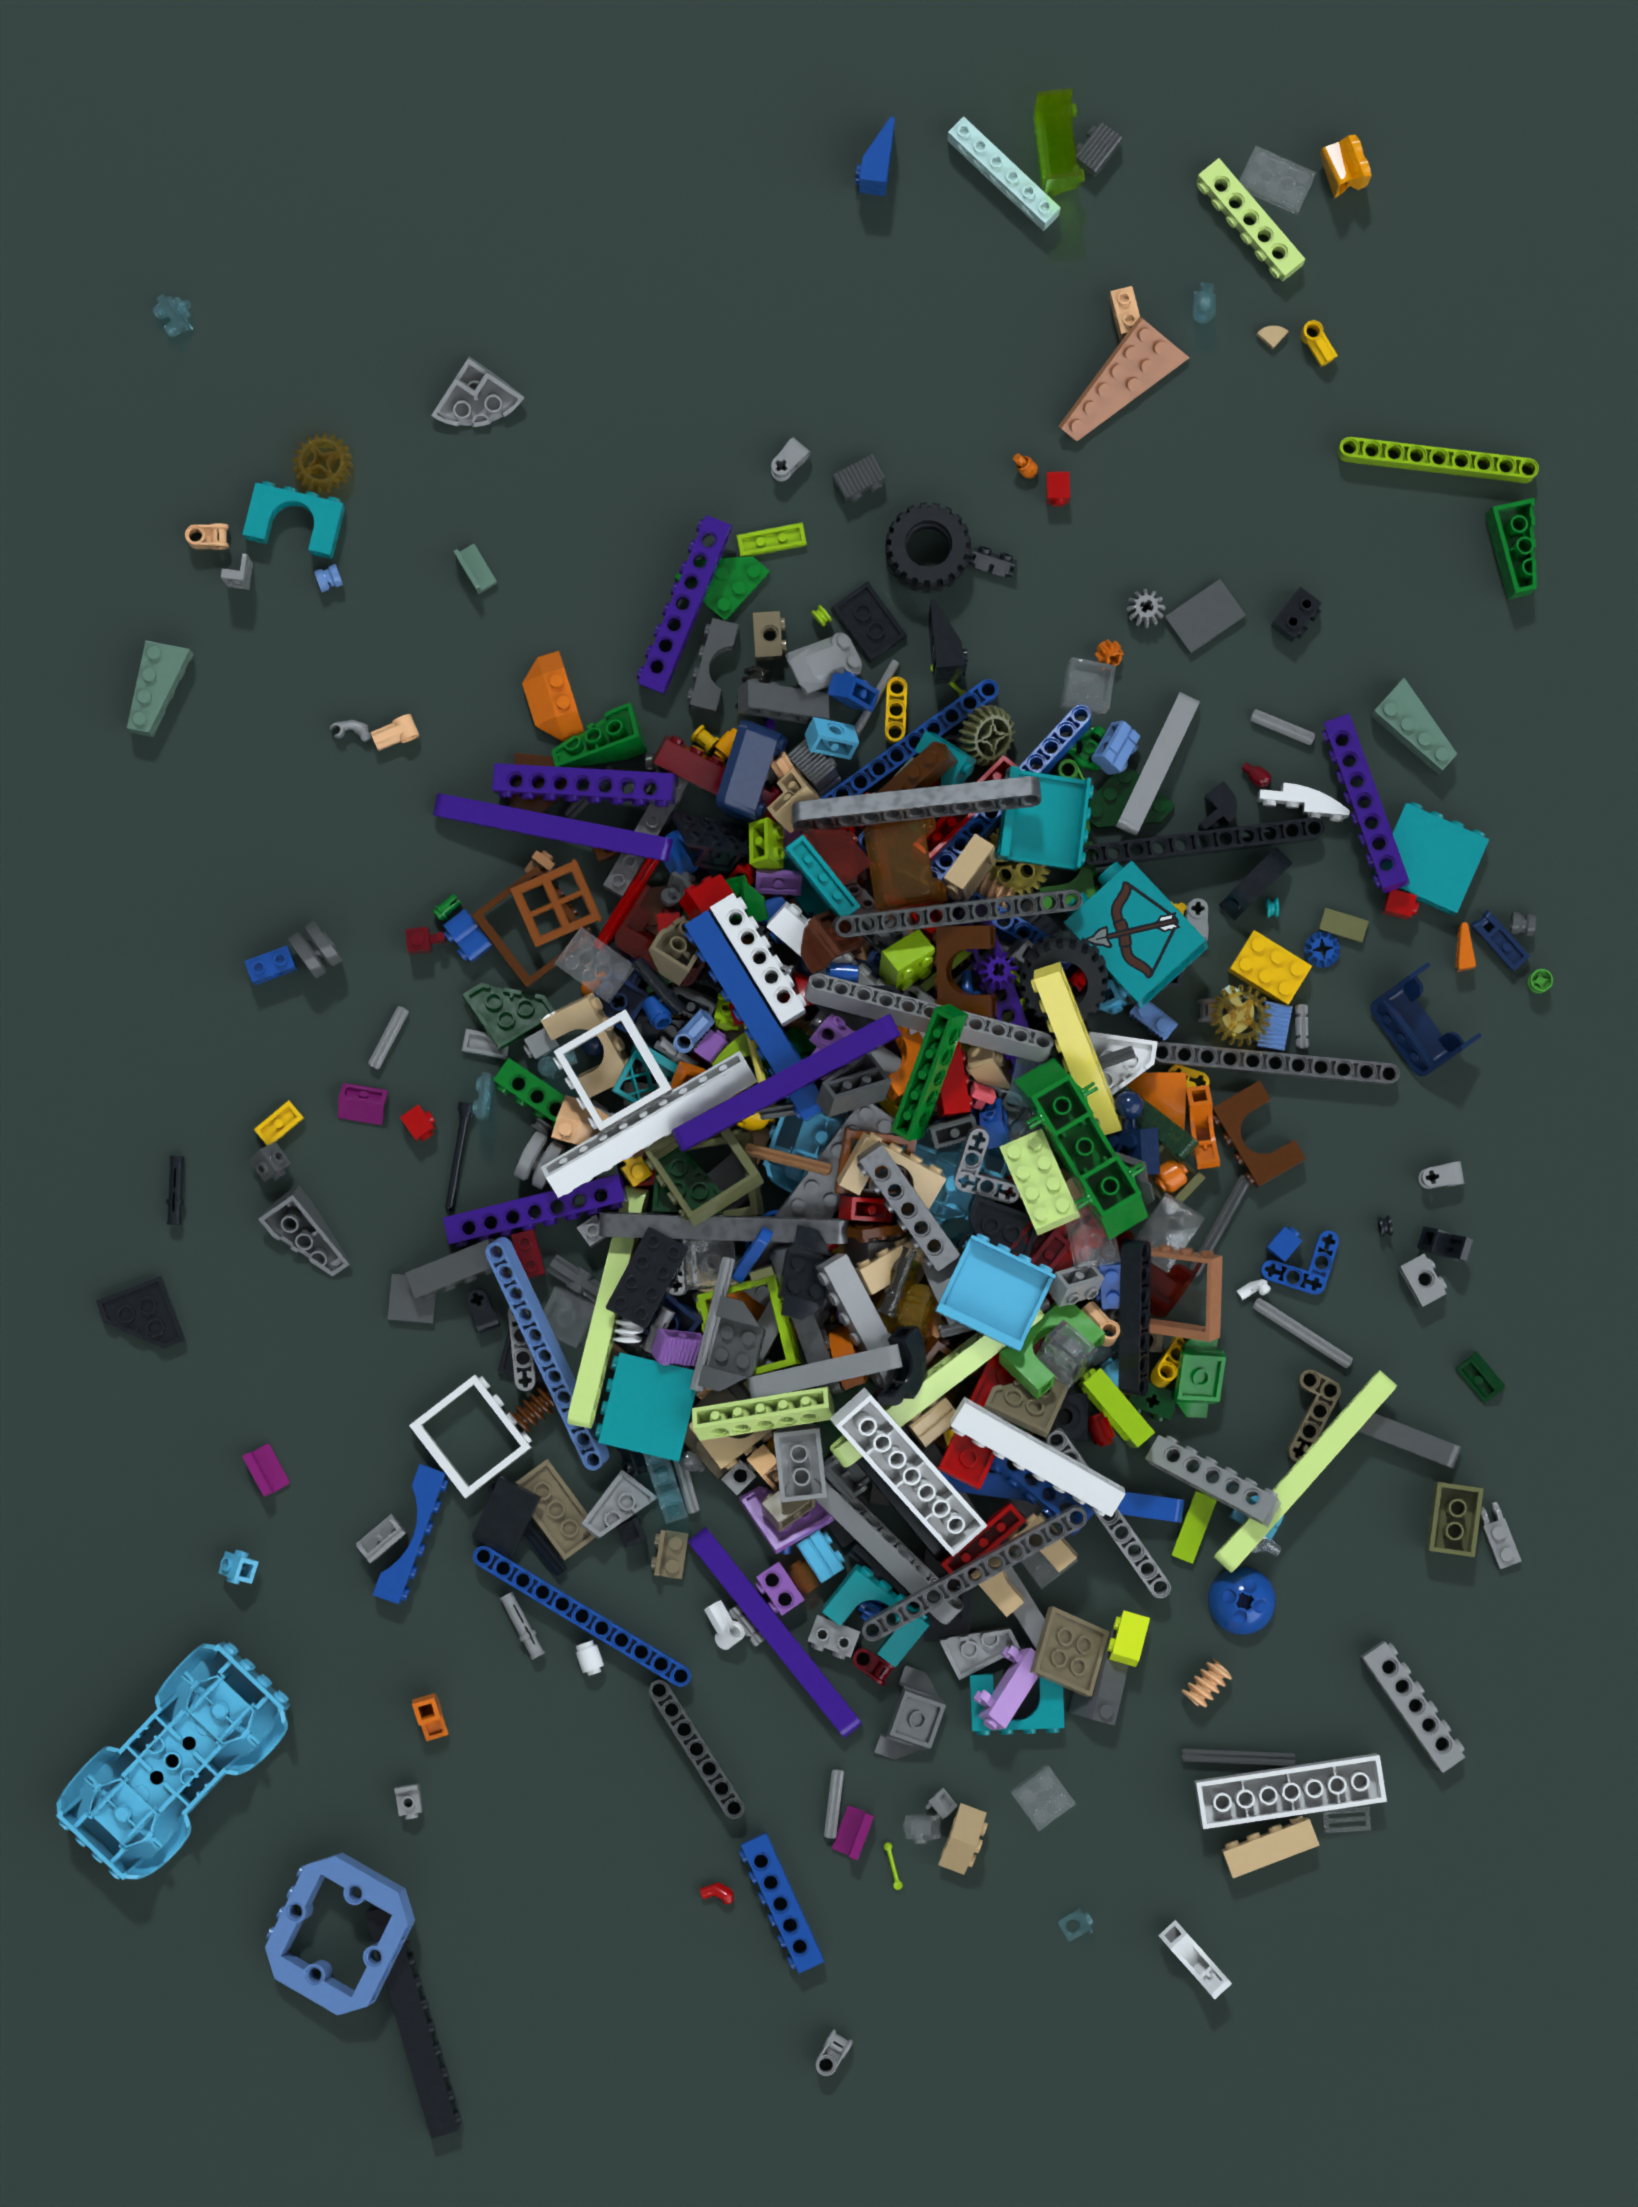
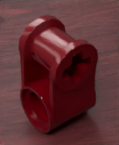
(873, 1666)

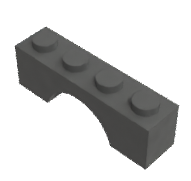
(720, 639)

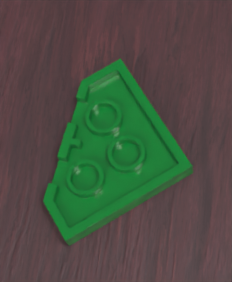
(731, 583)

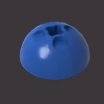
(1226, 1596)

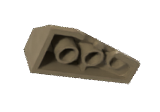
(673, 951)

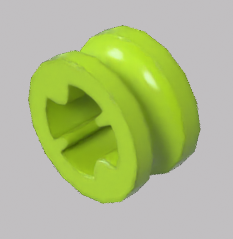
(821, 616)

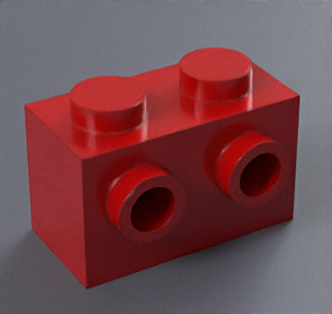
(701, 897)

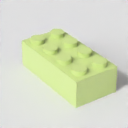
(1039, 1181)

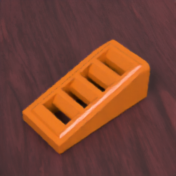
(1464, 955)

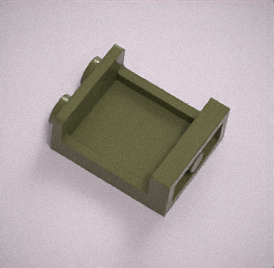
(1193, 1178)

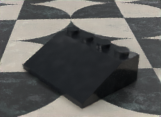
(947, 653)

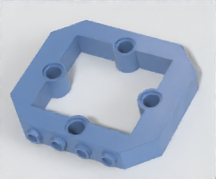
(301, 1975)

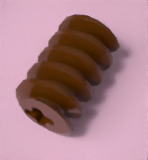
(534, 1409)

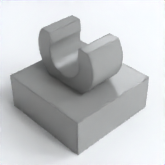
(942, 1803)

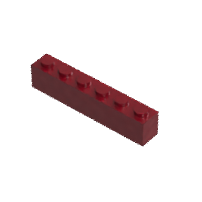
(700, 769)

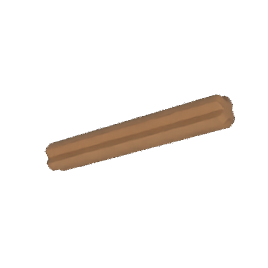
(788, 1159)

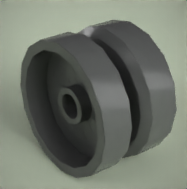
(316, 948)

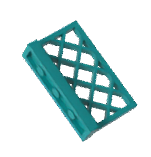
(667, 1066)

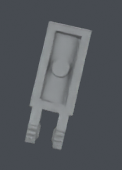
(1499, 1538)

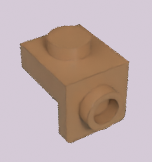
(541, 860)

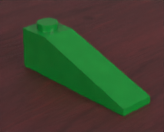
(609, 740)

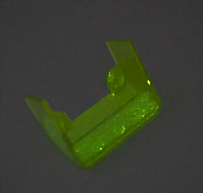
(1055, 141)

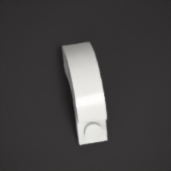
(1195, 1959)

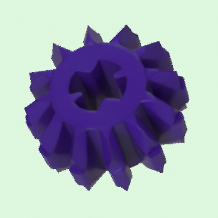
(1006, 971)

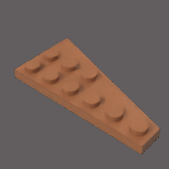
(1131, 369)

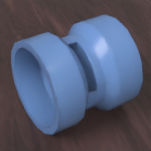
(328, 578)

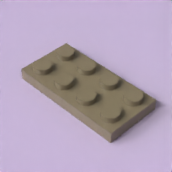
(558, 1510)

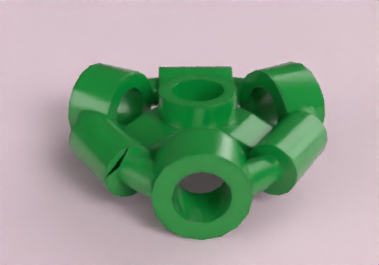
(1088, 748)

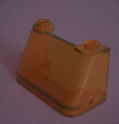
(902, 865)

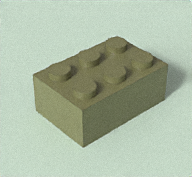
(1454, 1519)

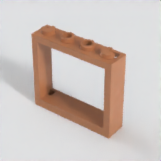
(1213, 1299)

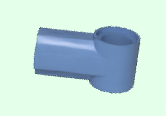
(694, 1030)

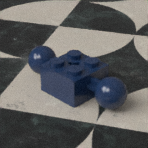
(633, 1002)
(1132, 1140)

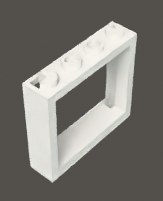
(583, 1099)
(508, 1420)

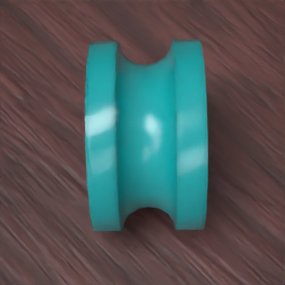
(1272, 907)

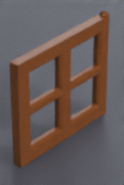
(556, 903)
(849, 1135)

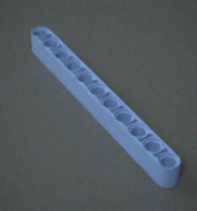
(537, 1345)

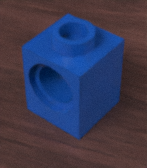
(1284, 1243)

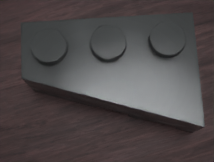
(854, 1087)

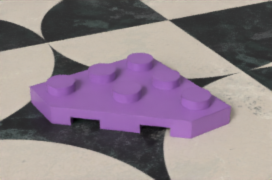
(801, 1528)

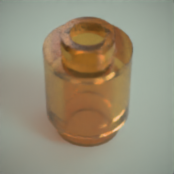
(803, 1577)

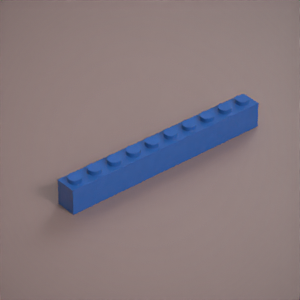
(750, 1006)

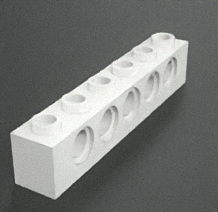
(733, 906)

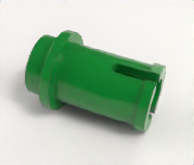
(446, 908)

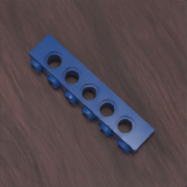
(1034, 1495)
(811, 1955)

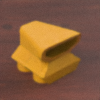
(1345, 165)

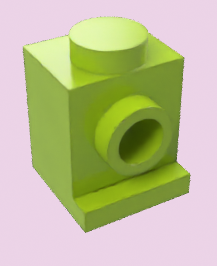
(723, 1016)

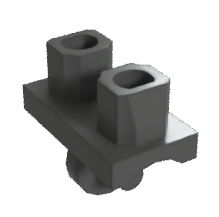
(675, 887)

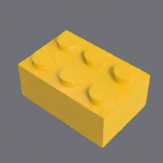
(1269, 968)

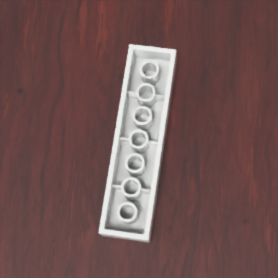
(908, 1472)
(1290, 1791)

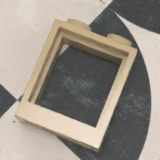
(970, 869)

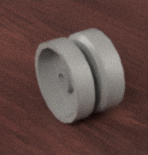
(535, 1157)

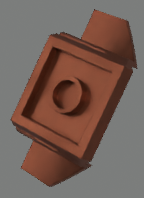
(822, 945)

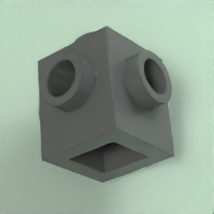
(270, 1162)

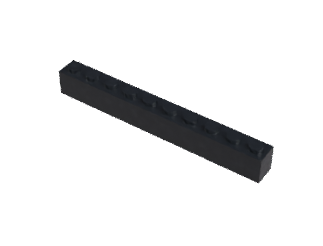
(417, 2035)

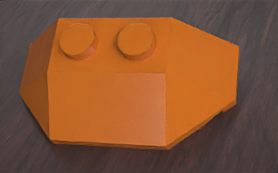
(552, 698)

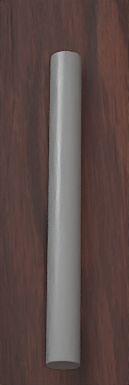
(882, 685)

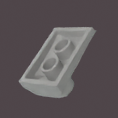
(817, 662)
(800, 1462)

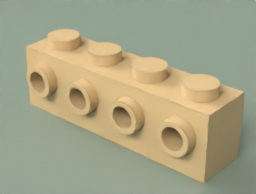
(1269, 1847)

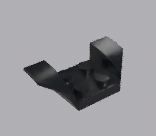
(799, 1282)

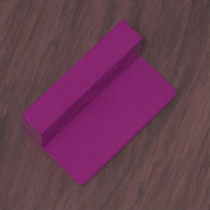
(362, 1103)
(266, 1470)
(852, 1832)

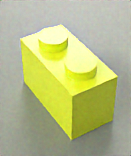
(1129, 1638)

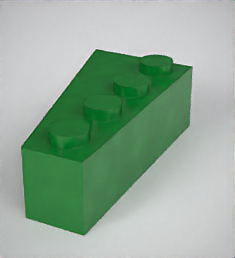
(1514, 545)

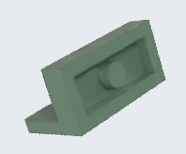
(475, 568)

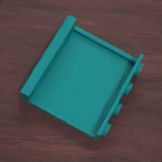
(1051, 831)
(1436, 857)
(820, 886)
(647, 1407)

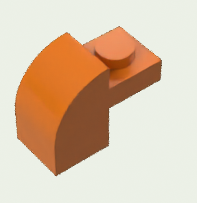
(430, 1716)

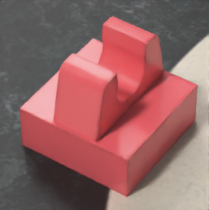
(981, 1095)

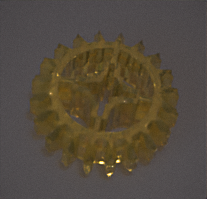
(329, 457)
(1249, 1021)
(919, 1309)

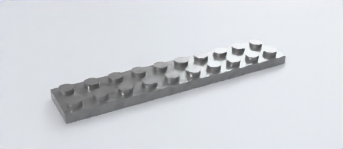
(816, 1192)

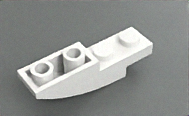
(1312, 801)

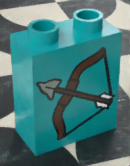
(1136, 932)

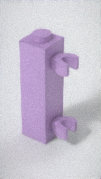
(1010, 1691)

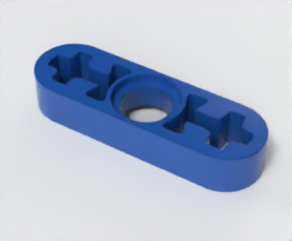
(752, 1254)

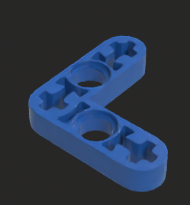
(1313, 1272)

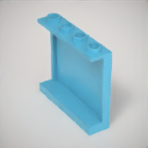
(995, 1292)

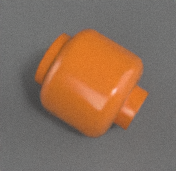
(1171, 1176)

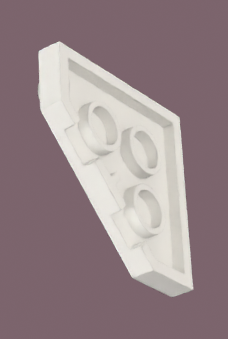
(1124, 1072)

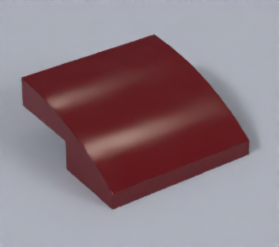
(1046, 1248)

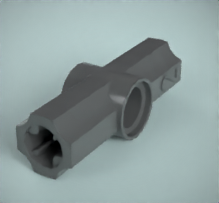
(574, 1277)

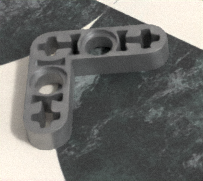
(972, 1170)

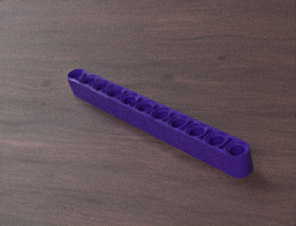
(553, 827)
(786, 1082)
(775, 1632)

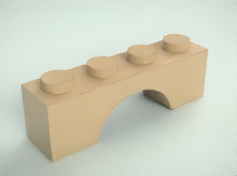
(876, 1272)

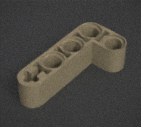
(1309, 1418)

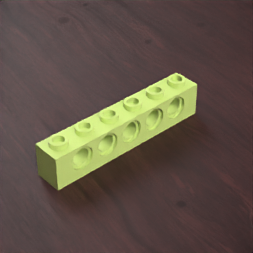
(1219, 174)
(763, 1413)

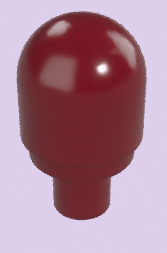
(1257, 775)

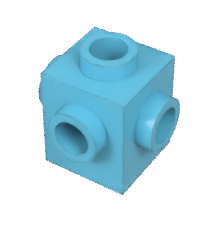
(1116, 1004)
(238, 1567)

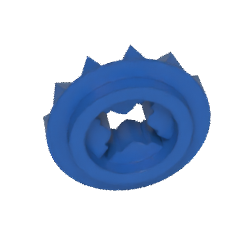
(1314, 957)

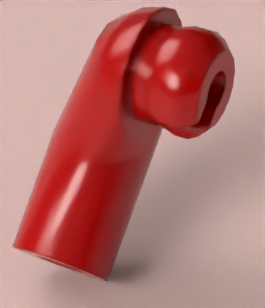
(718, 1890)

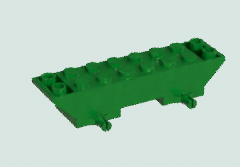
(1083, 1148)

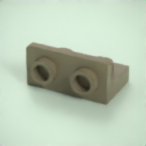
(670, 1554)

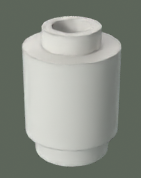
(589, 1658)

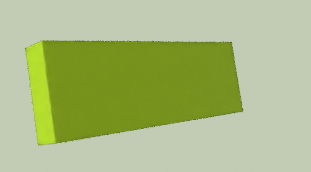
(771, 540)
(1193, 1527)

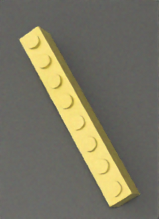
(1075, 1042)

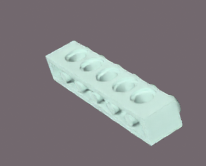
(1003, 173)

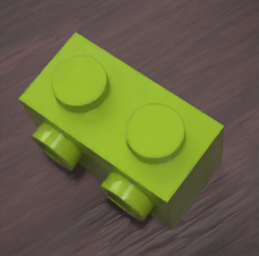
(766, 844)

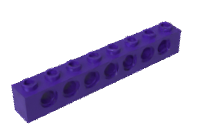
(660, 681)
(1344, 728)
(506, 773)
(1012, 1000)
(456, 1224)

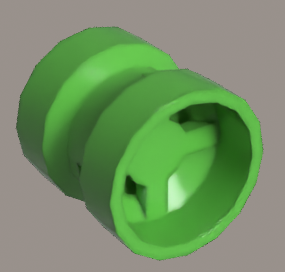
(1539, 977)

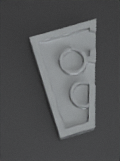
(618, 1503)
(977, 1649)

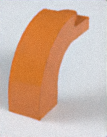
(909, 1048)
(1201, 1126)
(841, 1346)

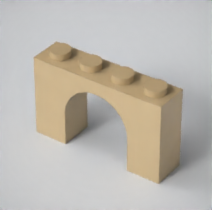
(585, 1015)
(924, 1179)
(727, 1449)
(1001, 1589)

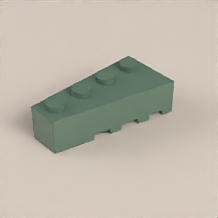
(157, 680)
(1414, 727)

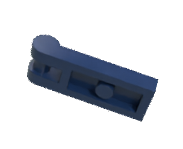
(1500, 941)

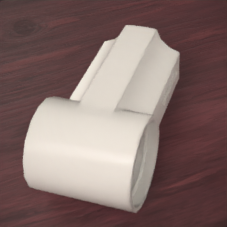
(728, 1631)

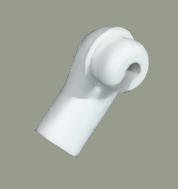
(1250, 1288)

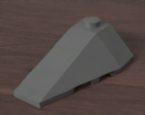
(301, 1226)
(1107, 1692)

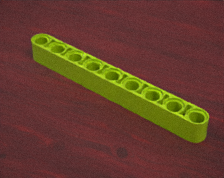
(1448, 456)

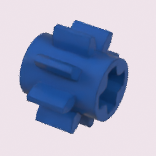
(870, 1608)

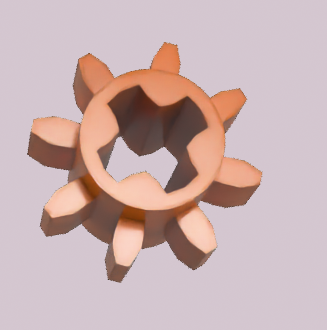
(1109, 653)

